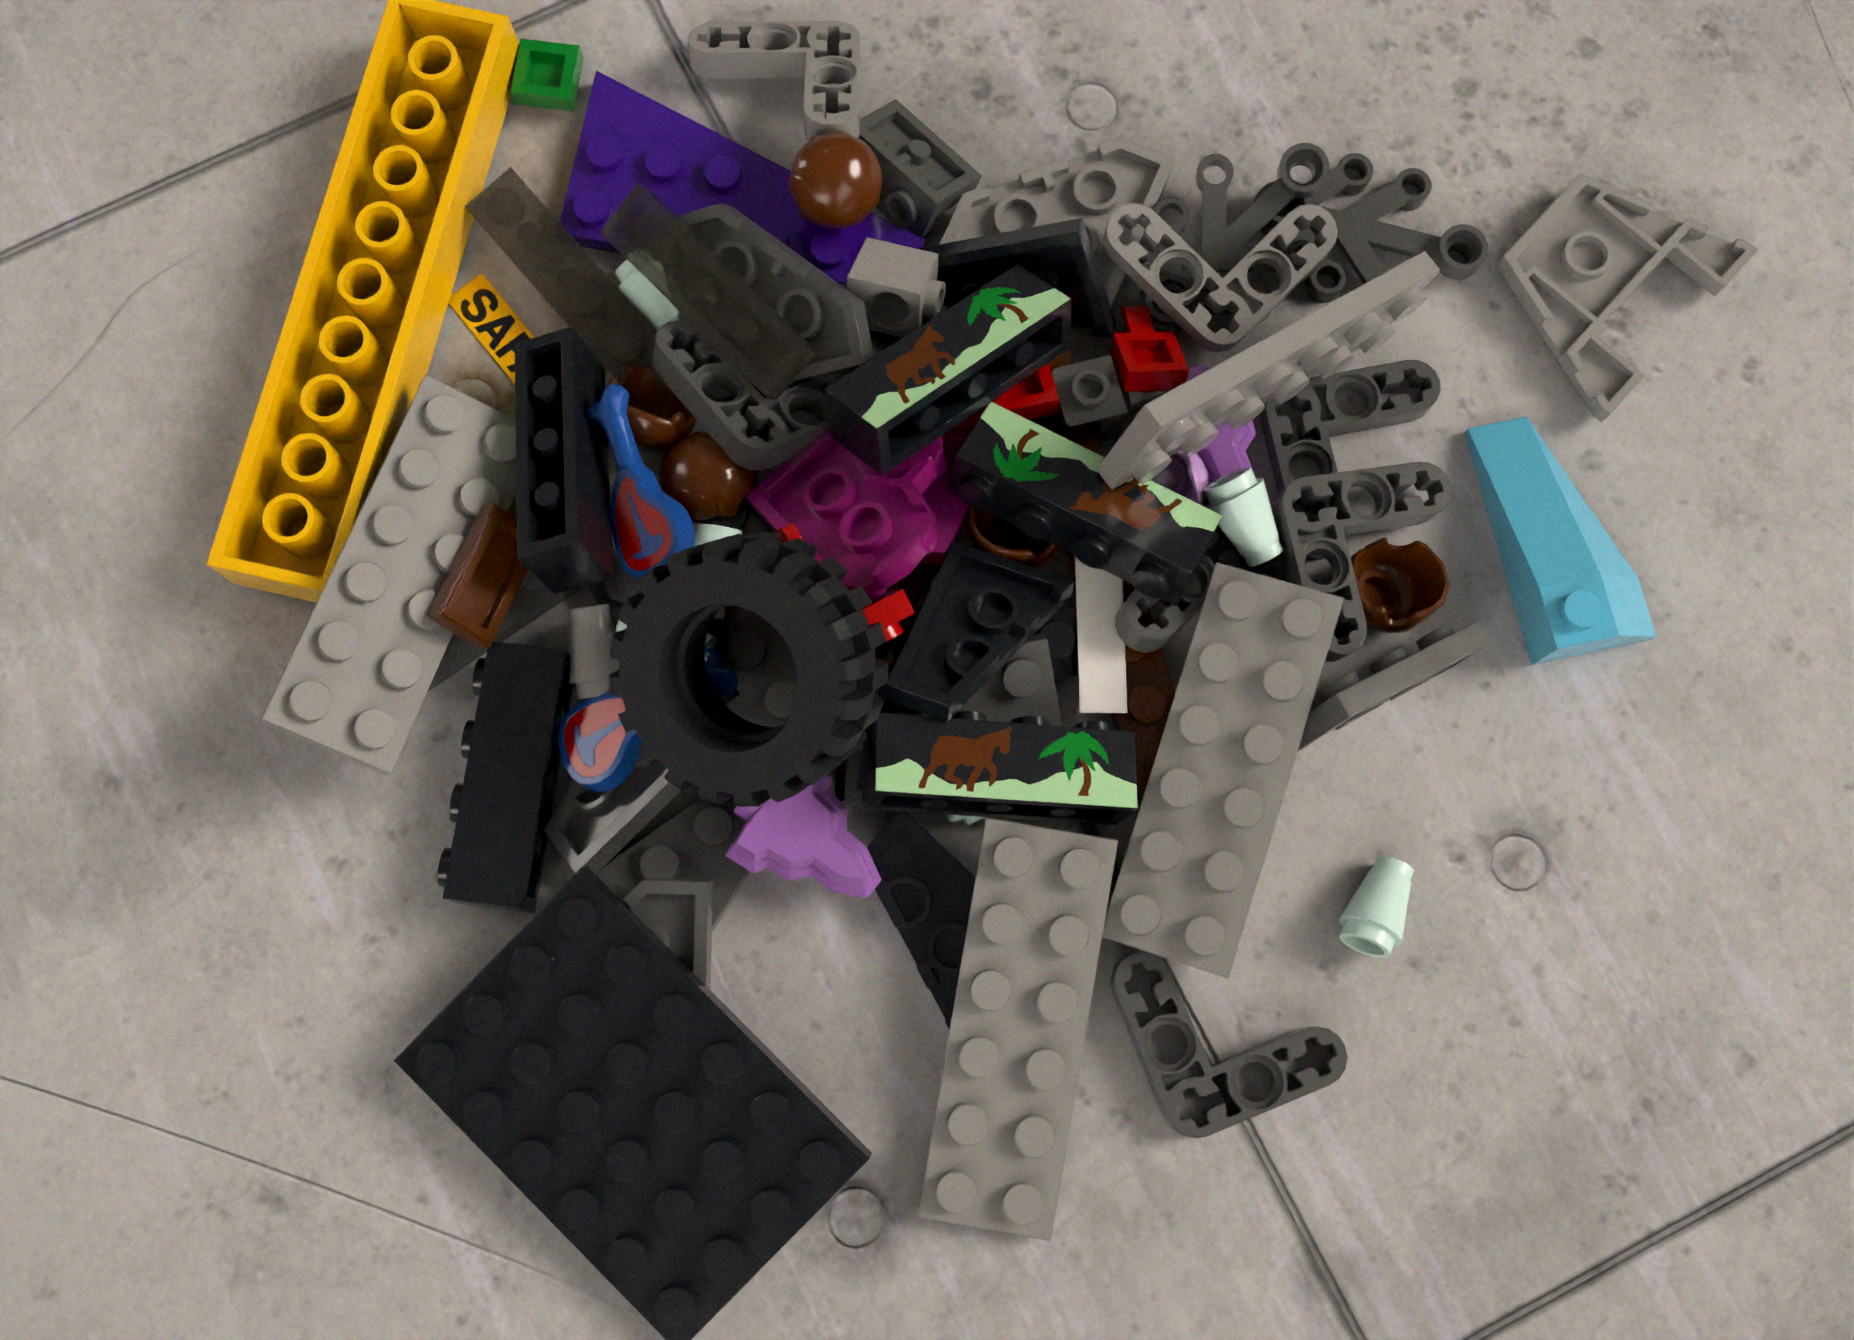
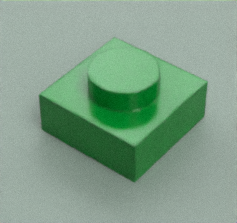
(547, 74)

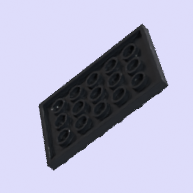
(632, 1107)

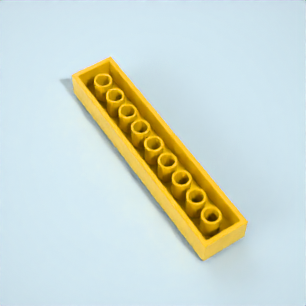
(368, 292)

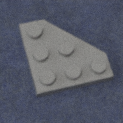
(1070, 190)

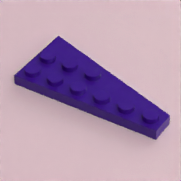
(691, 168)

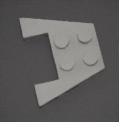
(1588, 260)

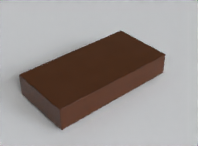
(481, 579)

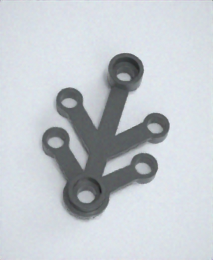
(1361, 231)
(1226, 246)

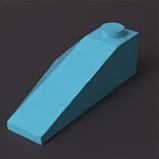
(1559, 561)

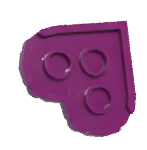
(852, 513)

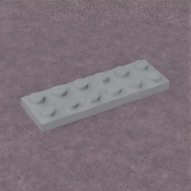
(1270, 369)
(369, 636)
(1222, 769)
(1018, 1029)

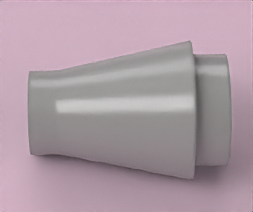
(590, 651)

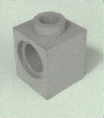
(896, 286)

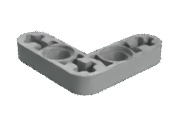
(804, 47)
(1232, 290)

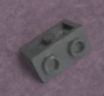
(917, 168)

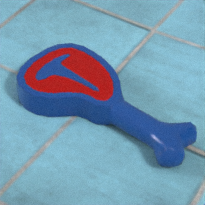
(643, 518)
(595, 742)

